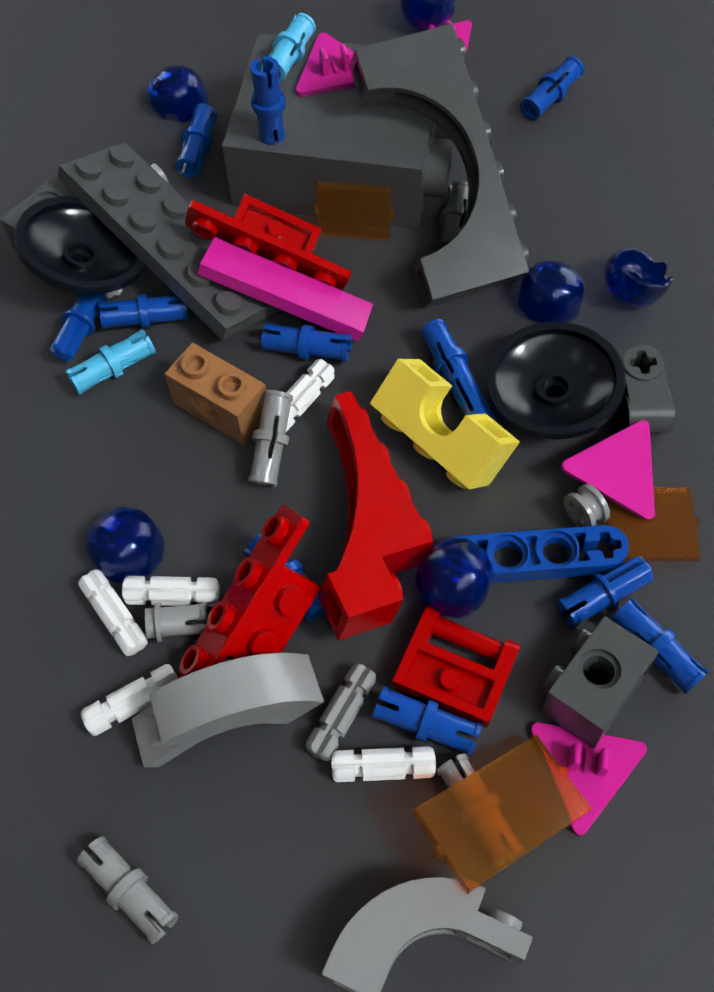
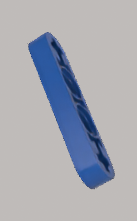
(537, 567)

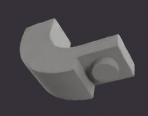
(225, 697)
(411, 912)

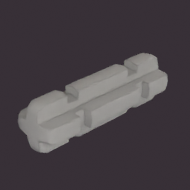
(341, 712)

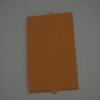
(501, 813)

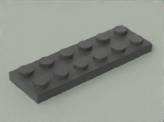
(151, 223)

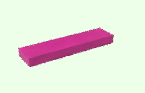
(285, 289)

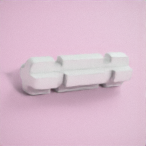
(307, 388)
(170, 590)
(113, 612)
(125, 701)
(383, 764)

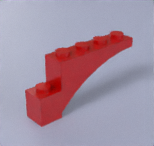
(382, 528)

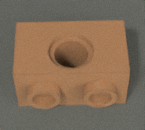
(216, 393)

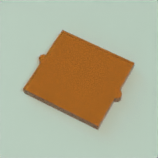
(354, 210)
(665, 537)

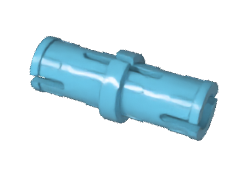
(290, 44)
(110, 362)

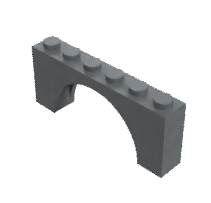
(431, 77)

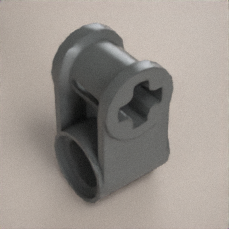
(646, 391)

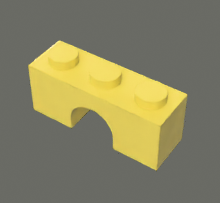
(412, 405)

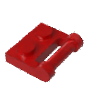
(451, 679)

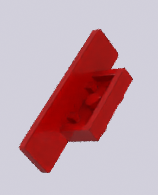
(270, 235)
(262, 601)

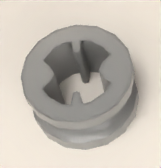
(586, 506)

